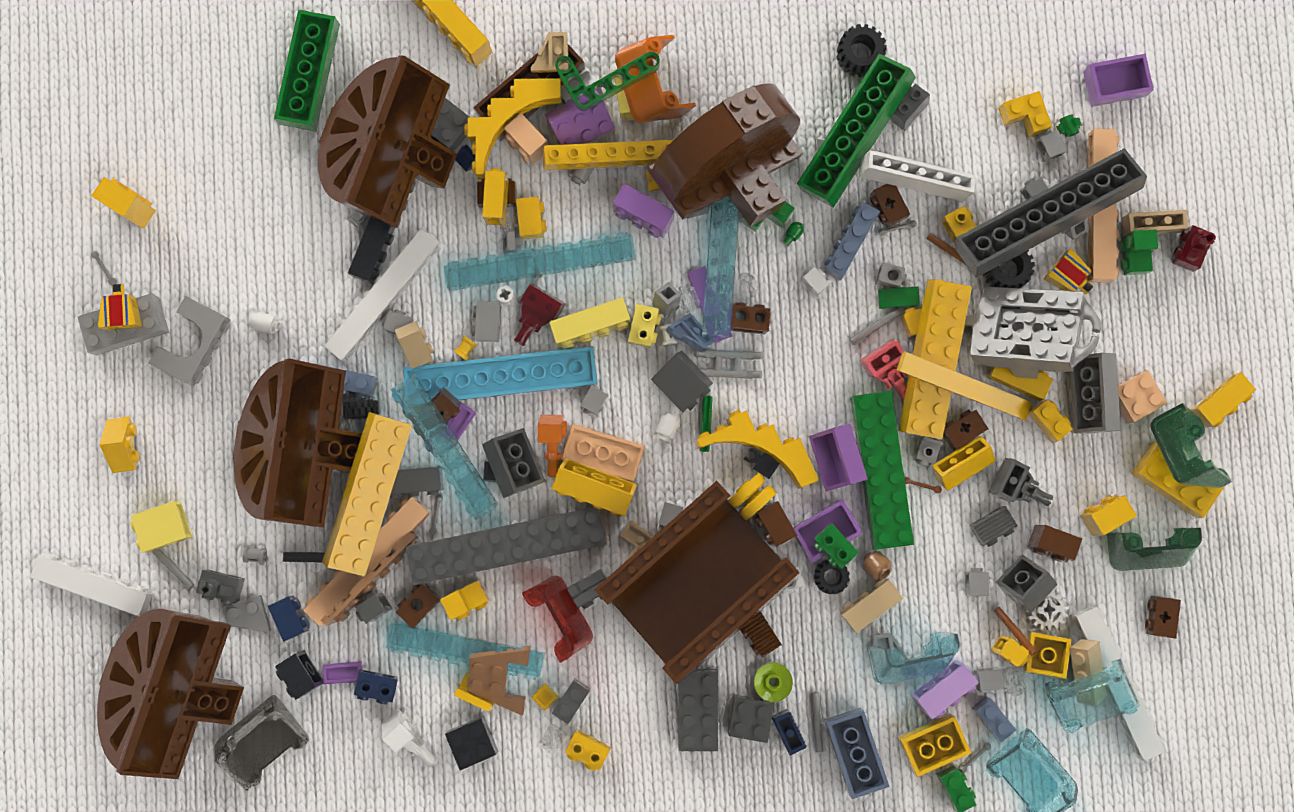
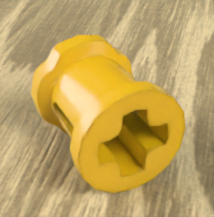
(465, 348)

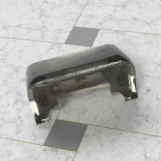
(258, 741)

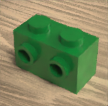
(835, 546)
(956, 789)

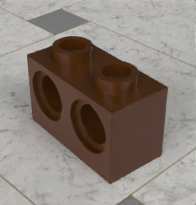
(749, 324)

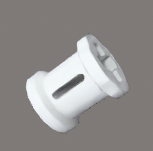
(501, 290)
(667, 338)

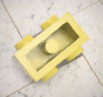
(644, 326)

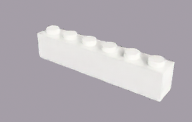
(916, 176)
(91, 584)

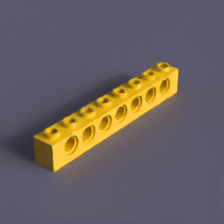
(602, 154)

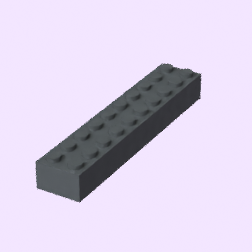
(1050, 212)
(505, 545)

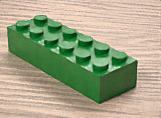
(307, 70)

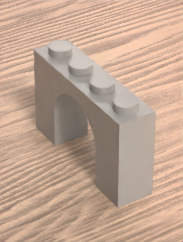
(190, 368)

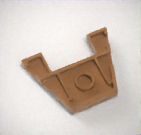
(489, 677)

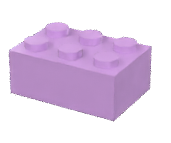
(944, 689)

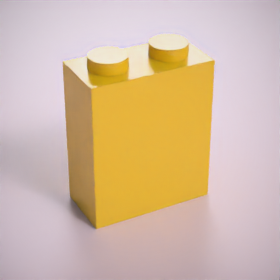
(495, 197)

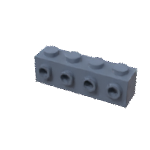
(852, 240)
(359, 383)

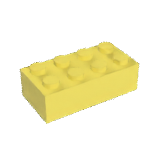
(590, 323)

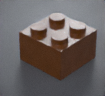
(775, 524)
(1054, 542)

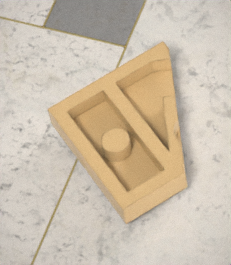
(554, 46)

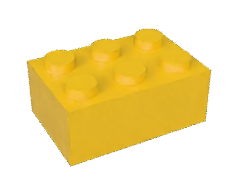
(124, 201)
(934, 745)

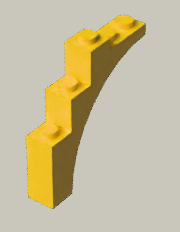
(485, 130)
(740, 430)

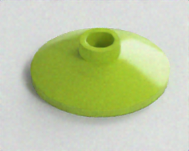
(783, 684)

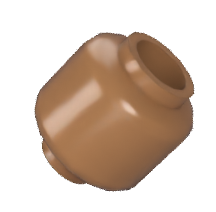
(877, 565)

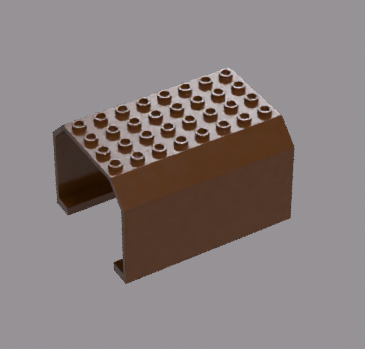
(697, 582)

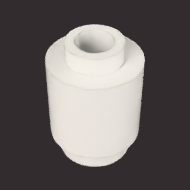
(264, 323)
(667, 427)

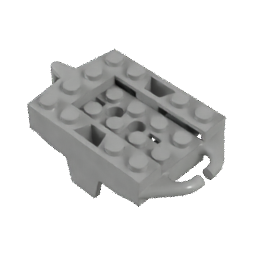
(1010, 309)

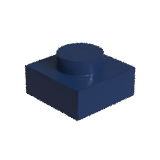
(465, 157)

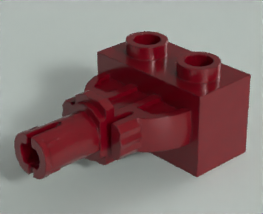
(1193, 248)
(538, 308)

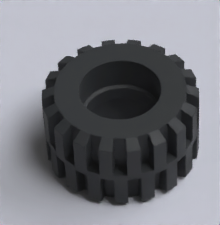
(860, 35)
(1023, 275)

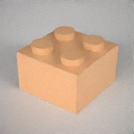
(525, 138)
(1139, 397)

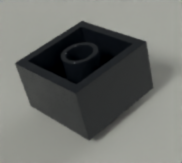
(299, 675)
(471, 742)

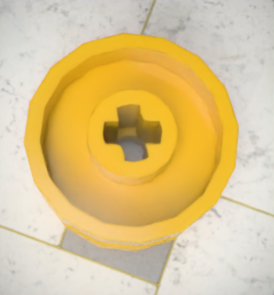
(754, 499)

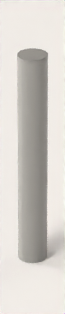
(876, 325)
(173, 568)
(817, 721)

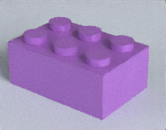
(1118, 80)
(579, 126)
(643, 211)
(838, 457)
(838, 515)

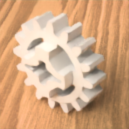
(1048, 616)

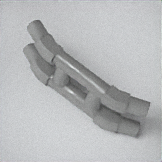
(737, 356)

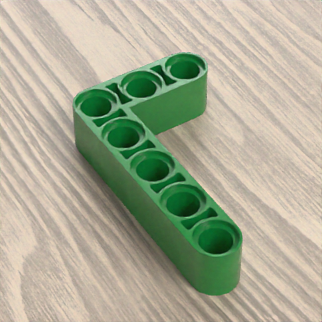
(605, 82)

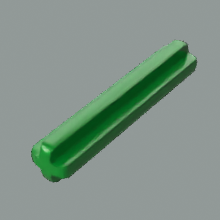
(706, 417)

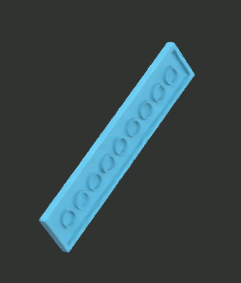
(509, 374)

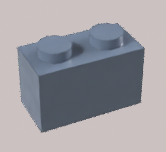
(993, 719)

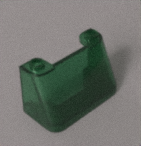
(1175, 436)
(1128, 554)

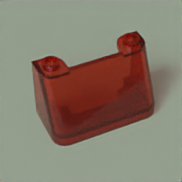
(565, 613)

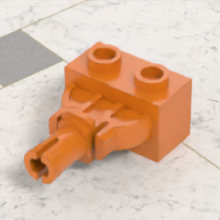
(551, 431)

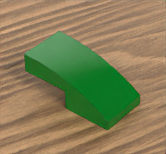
(898, 297)

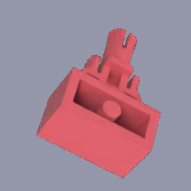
(883, 365)

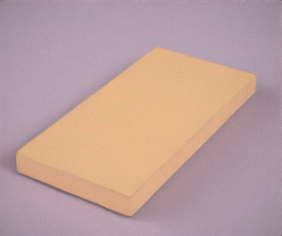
(603, 452)

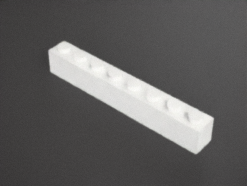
(383, 295)
(1138, 725)

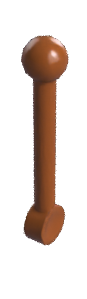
(937, 489)

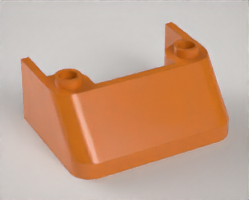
(646, 97)

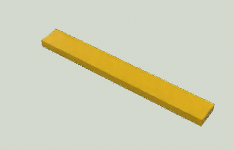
(964, 386)

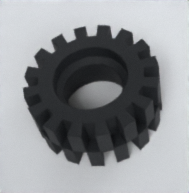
(359, 408)
(827, 588)

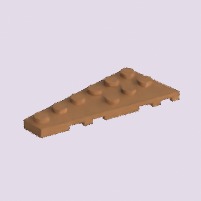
(368, 583)

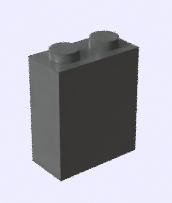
(682, 381)

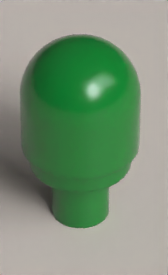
(793, 233)

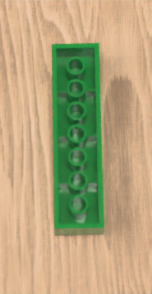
(856, 130)
(882, 461)

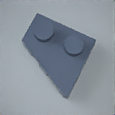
(690, 332)

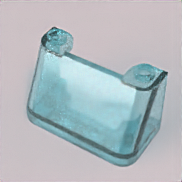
(890, 665)
(1093, 697)
(1034, 774)

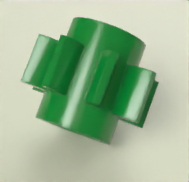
(1069, 125)

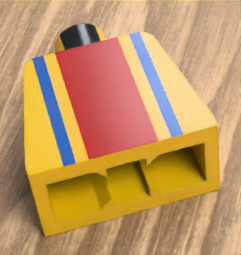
(1070, 273)
(119, 310)

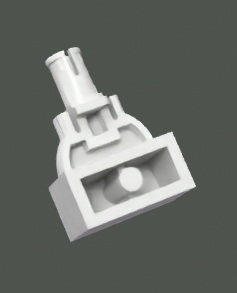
(398, 733)

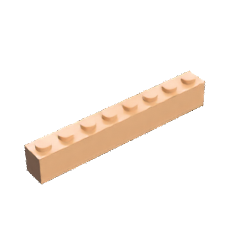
(1102, 226)
(398, 526)

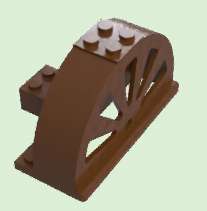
(382, 139)
(731, 155)
(292, 443)
(159, 689)

